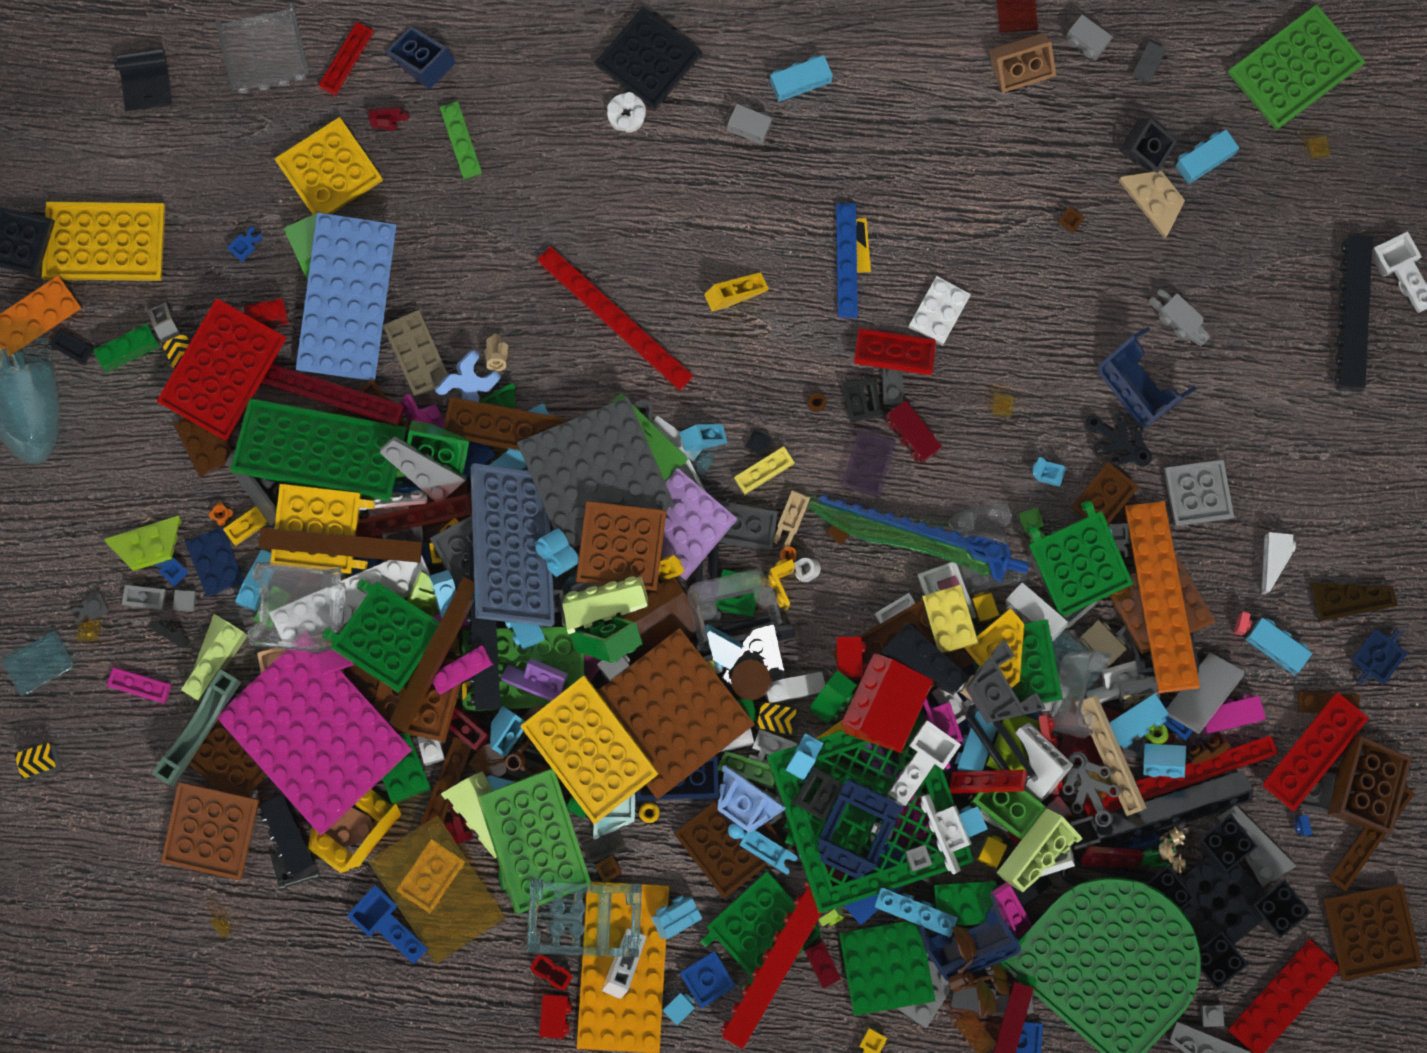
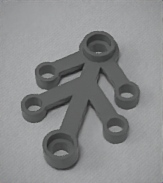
(1090, 785)

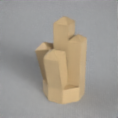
(496, 353)

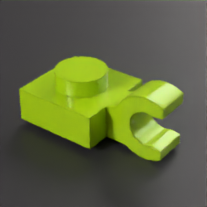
(833, 916)

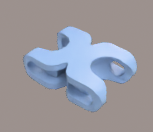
(467, 380)

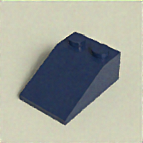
(421, 57)

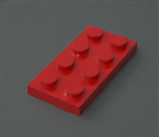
(894, 351)

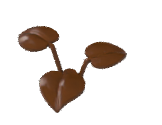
(496, 764)
(965, 980)

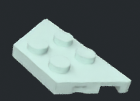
(620, 816)

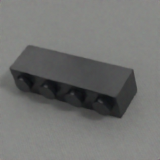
(288, 837)

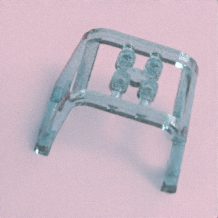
(631, 942)

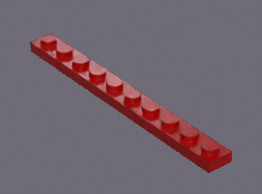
(615, 318)
(1225, 762)

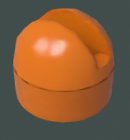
(791, 555)

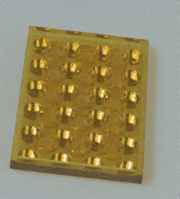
(436, 889)

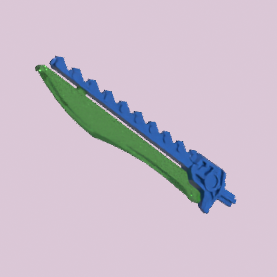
(869, 525)

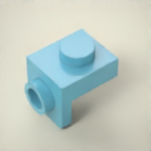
(1048, 472)

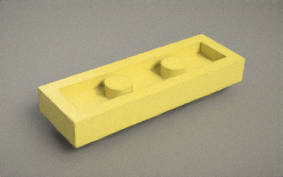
(764, 470)

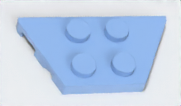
(745, 802)

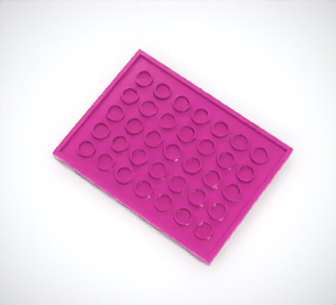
(313, 736)

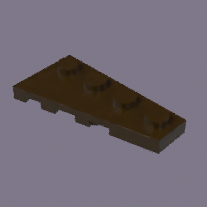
(1341, 601)

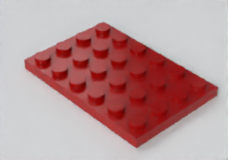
(221, 369)

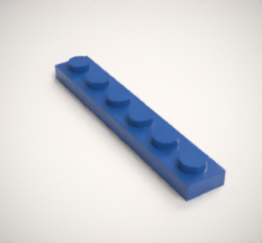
(846, 260)

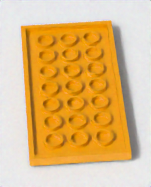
(635, 1019)

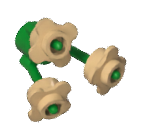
(1167, 851)

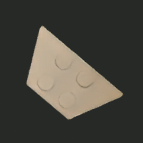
(1155, 198)

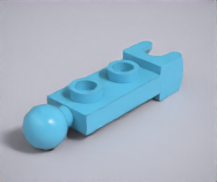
(762, 847)

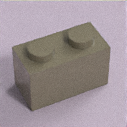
(1100, 639)

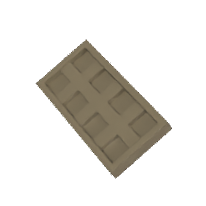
(416, 352)

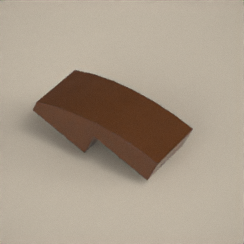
(1211, 748)

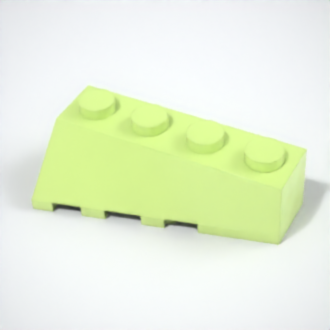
(603, 602)
(217, 651)
(465, 801)
(1038, 849)

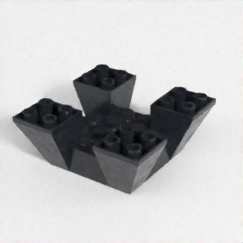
(1273, 909)

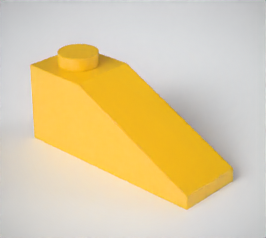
(735, 291)

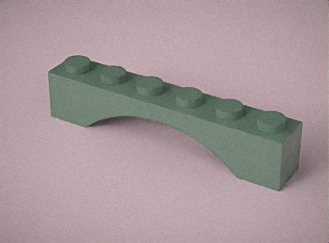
(181, 753)

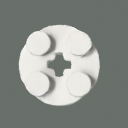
(626, 123)

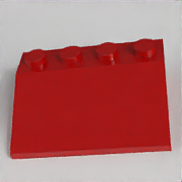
(886, 703)

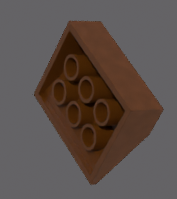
(666, 613)
(1369, 785)

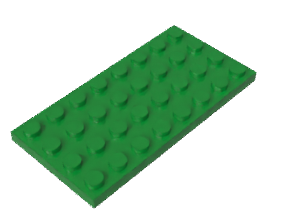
(316, 449)

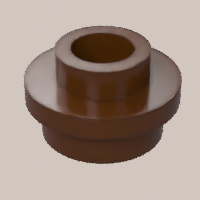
(816, 396)

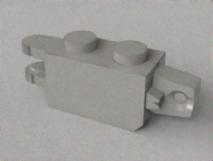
(1180, 317)

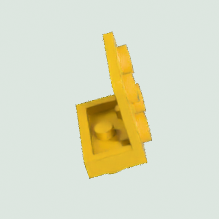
(781, 570)

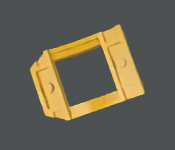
(341, 858)

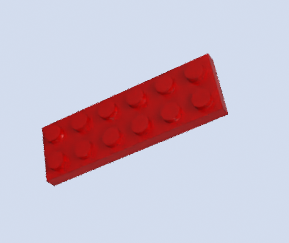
(1314, 751)
(1283, 998)

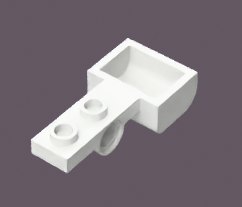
(1399, 257)
(932, 748)

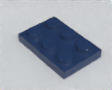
(214, 562)

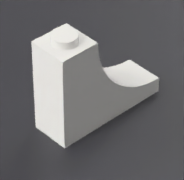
(1045, 761)

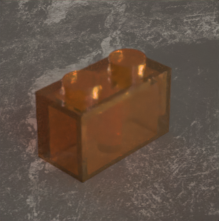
(974, 1033)

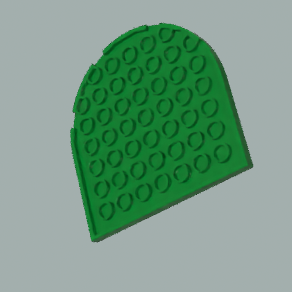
(1112, 962)

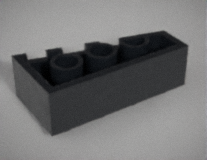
(922, 656)

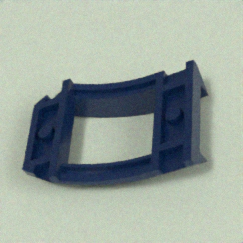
(867, 800)

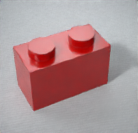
(269, 313)
(849, 657)
(554, 1016)

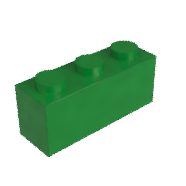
(126, 348)
(833, 698)

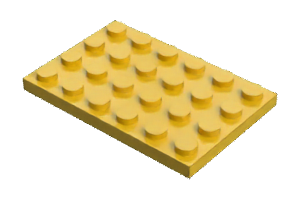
(105, 241)
(589, 749)

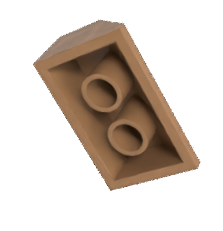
(1023, 62)

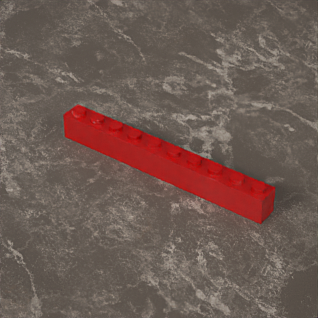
(774, 969)

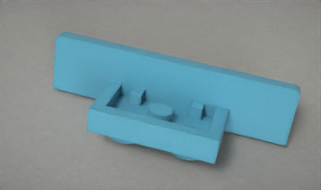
(915, 912)

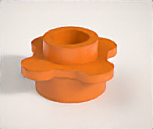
(214, 514)

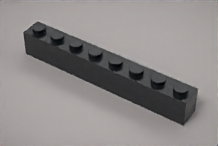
(1354, 313)
(484, 633)
(1175, 809)

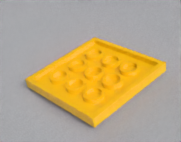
(328, 169)

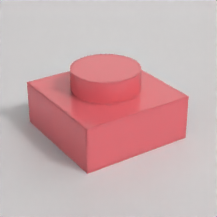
(1243, 623)

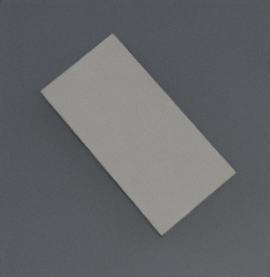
(1197, 706)

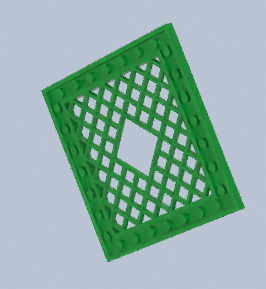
(805, 839)

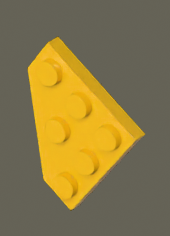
(1006, 628)

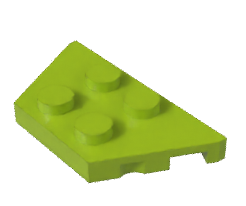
(146, 544)
(422, 595)

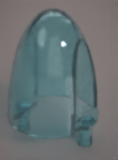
(28, 408)

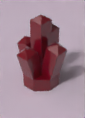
(387, 117)
(461, 832)

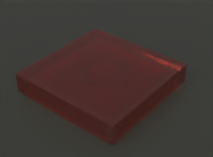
(1017, 15)

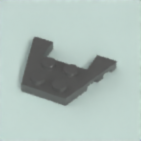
(993, 693)

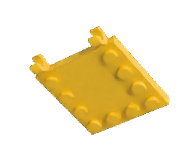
(318, 512)

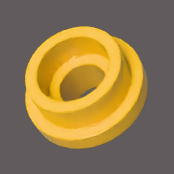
(653, 807)

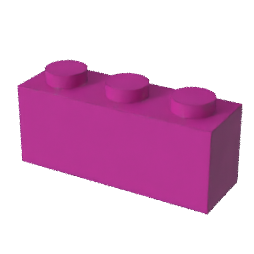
(1236, 714)

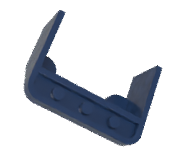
(1134, 386)
(993, 941)

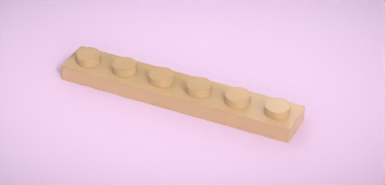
(1114, 758)

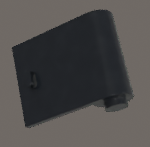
(144, 78)

